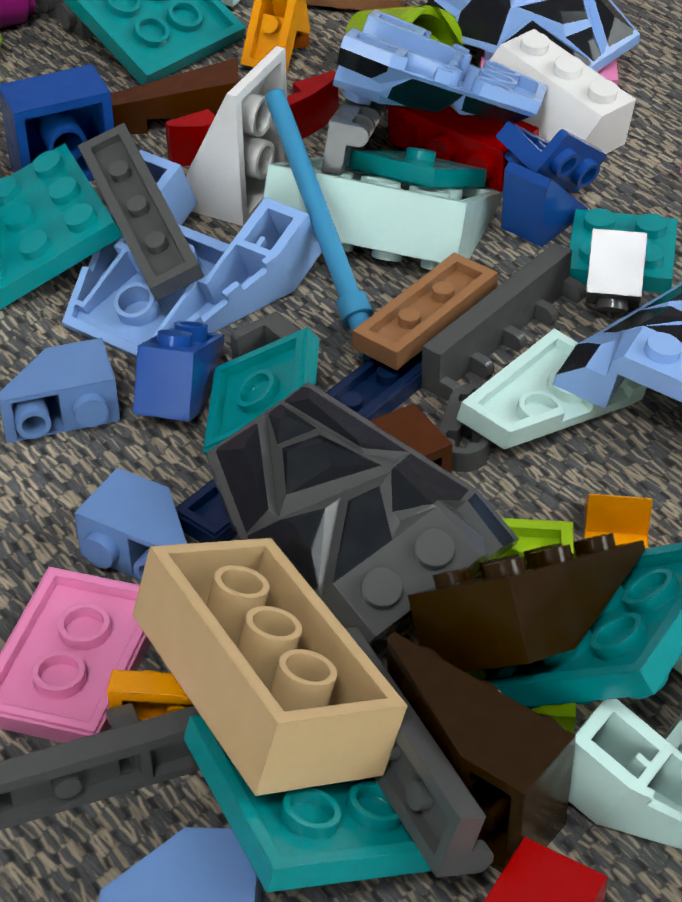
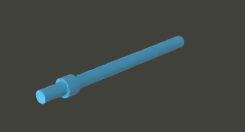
(352, 303)

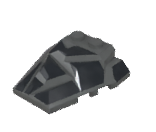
(352, 508)

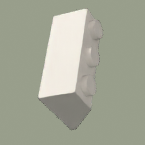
(575, 94)

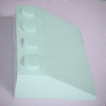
(393, 215)

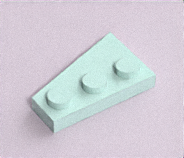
(523, 403)

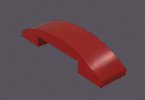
(311, 103)

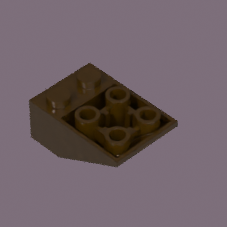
(521, 604)
(501, 750)

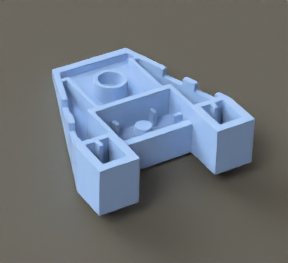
(240, 277)

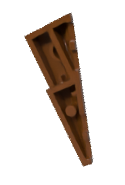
(174, 96)

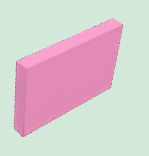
(64, 654)

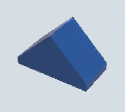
(535, 205)

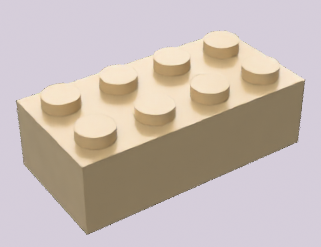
(267, 665)

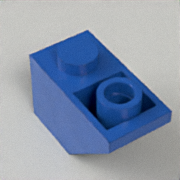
(176, 371)

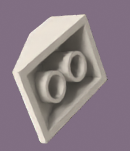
(239, 145)

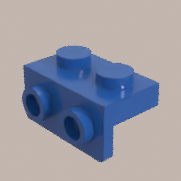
(564, 159)

